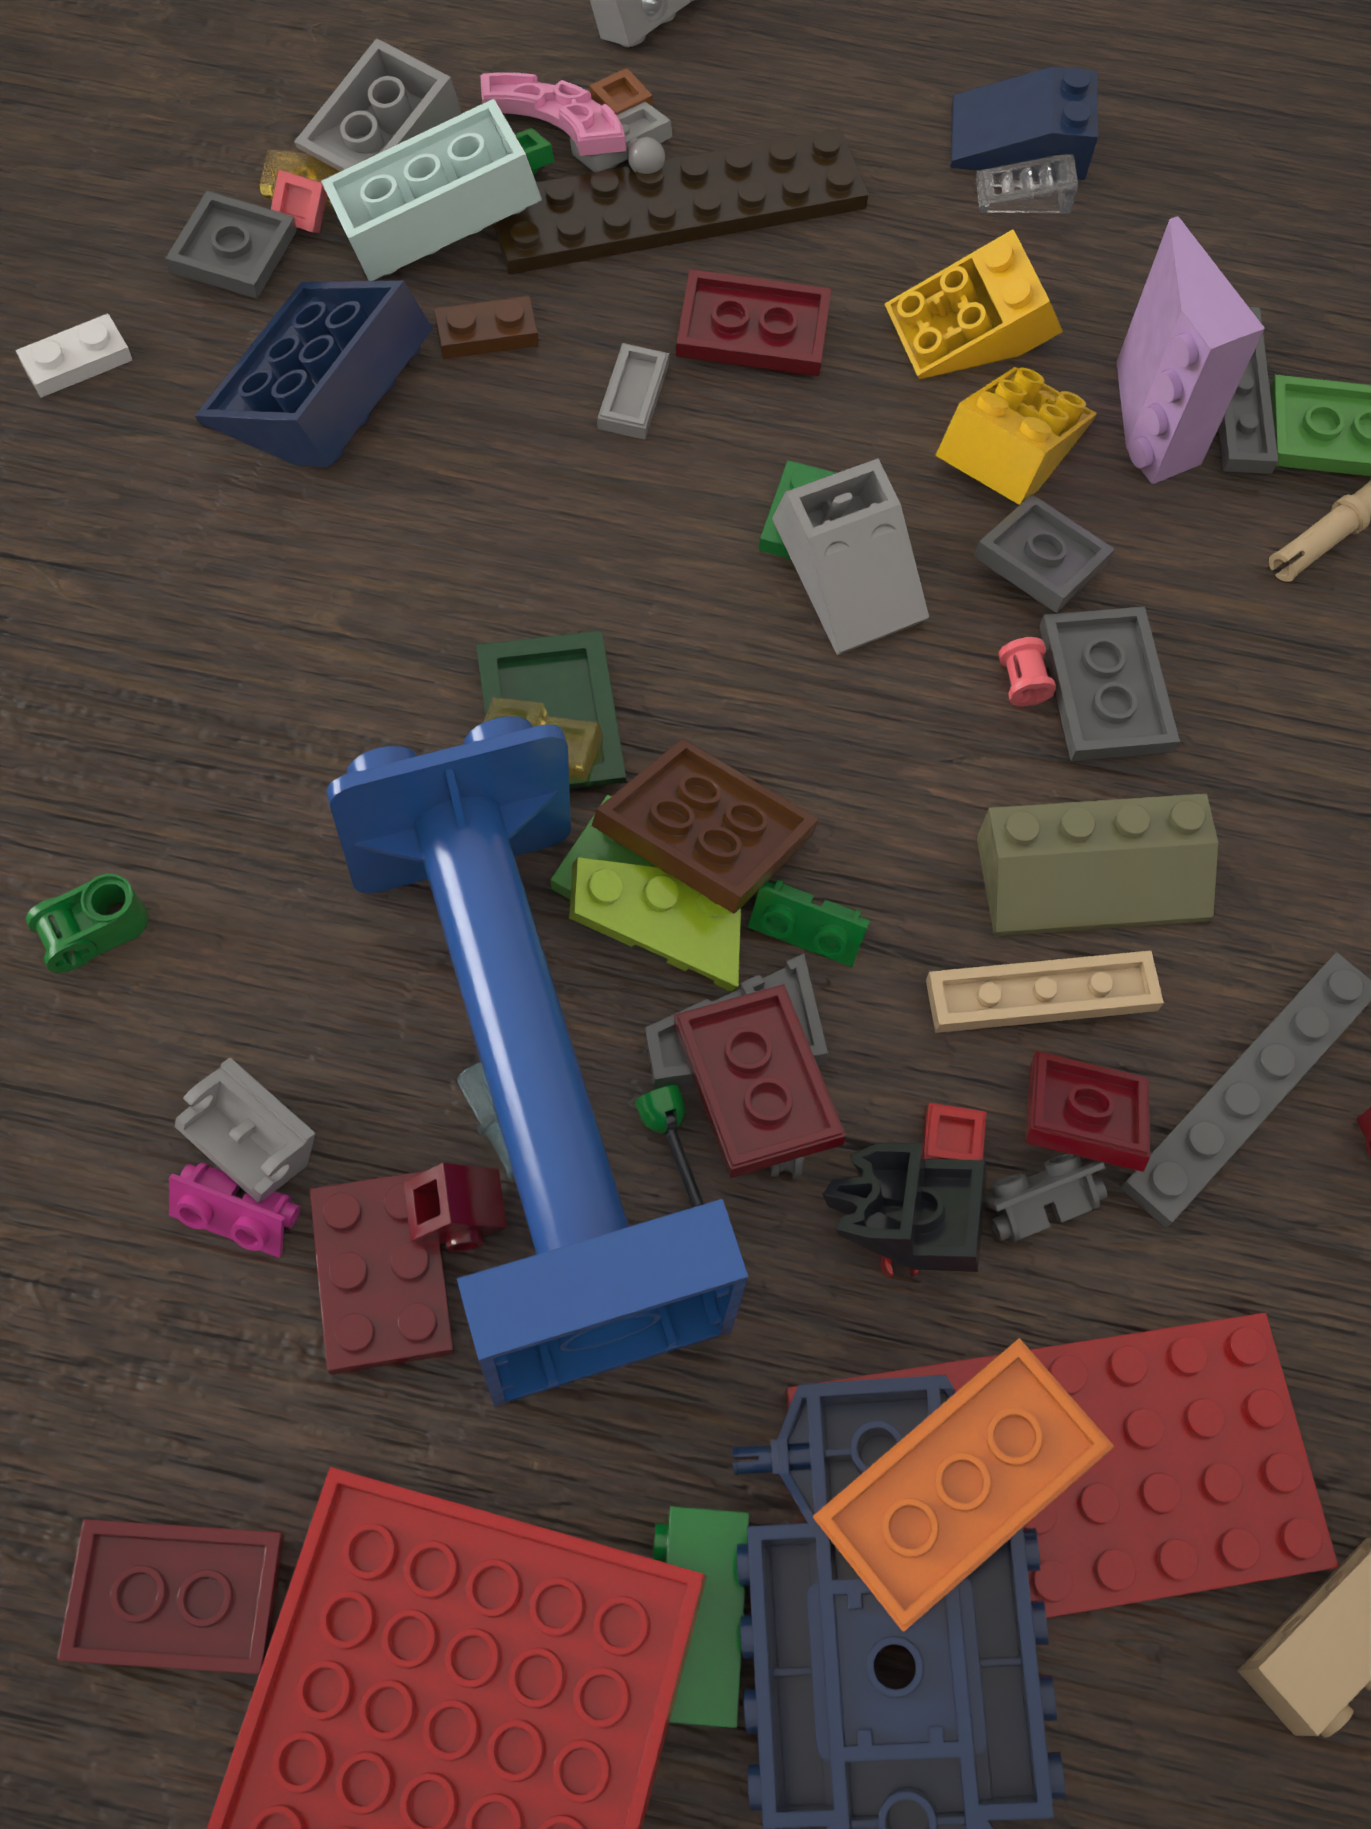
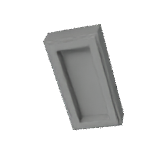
(633, 391)

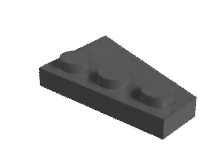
(665, 1050)

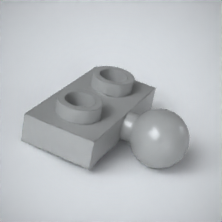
(643, 132)

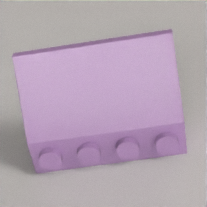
(1182, 357)

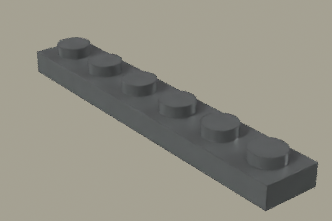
(1249, 1090)

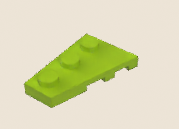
(658, 914)

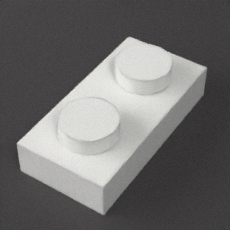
(74, 355)

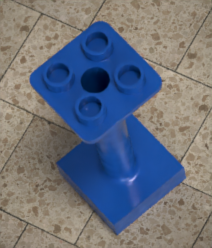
(596, 1287)

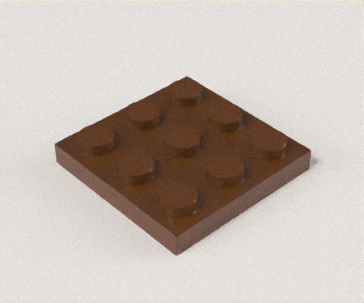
(705, 824)

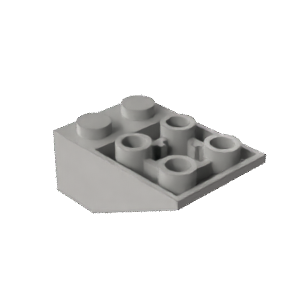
(853, 555)

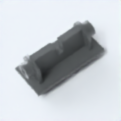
(1064, 1184)

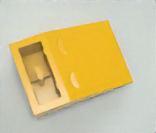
(975, 311)
(1014, 433)

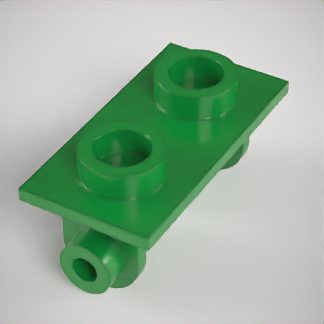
(792, 918)

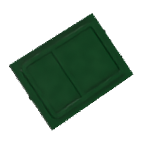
(570, 680)

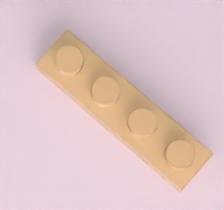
(1043, 991)

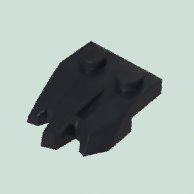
(913, 1207)

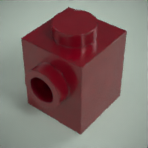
(455, 1206)

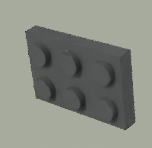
(1108, 684)

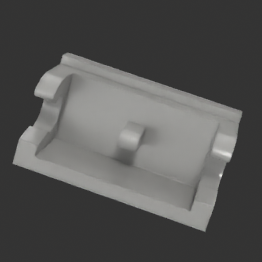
(245, 1130)

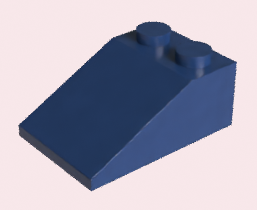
(1027, 120)

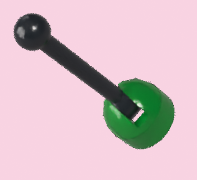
(664, 1113)

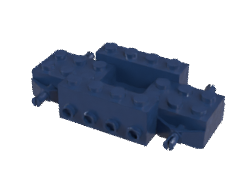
(832, 1737)

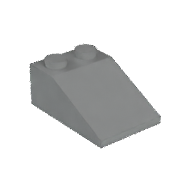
(378, 107)

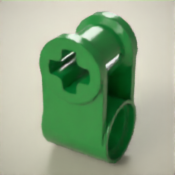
(84, 922)

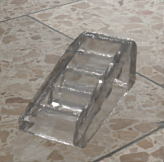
(1045, 186)

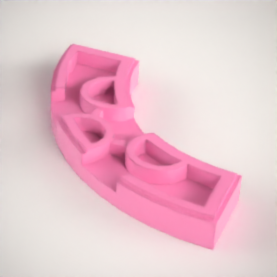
(564, 105)

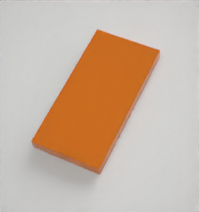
(962, 1484)

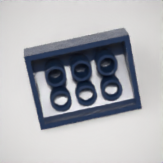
(318, 369)

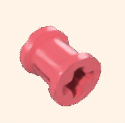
(1027, 671)

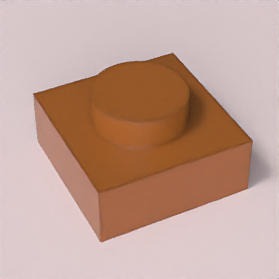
(620, 91)

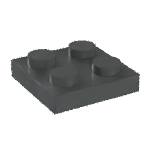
(231, 244)
(1043, 553)

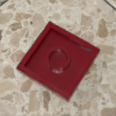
(1088, 1111)

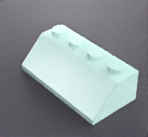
(432, 190)

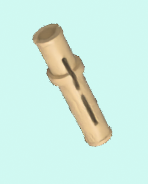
(1348, 516)

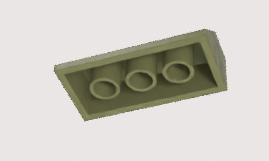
(1099, 864)

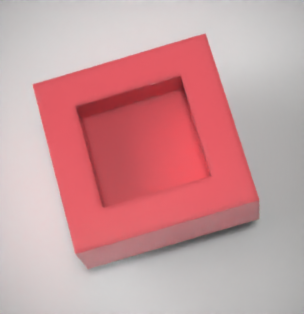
(300, 198)

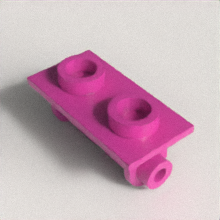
(207, 1201)

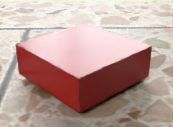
(953, 1133)

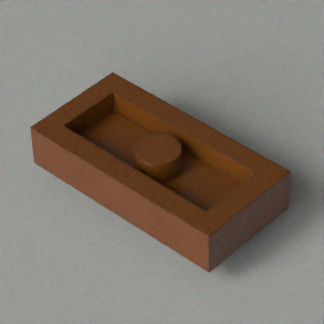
(486, 327)

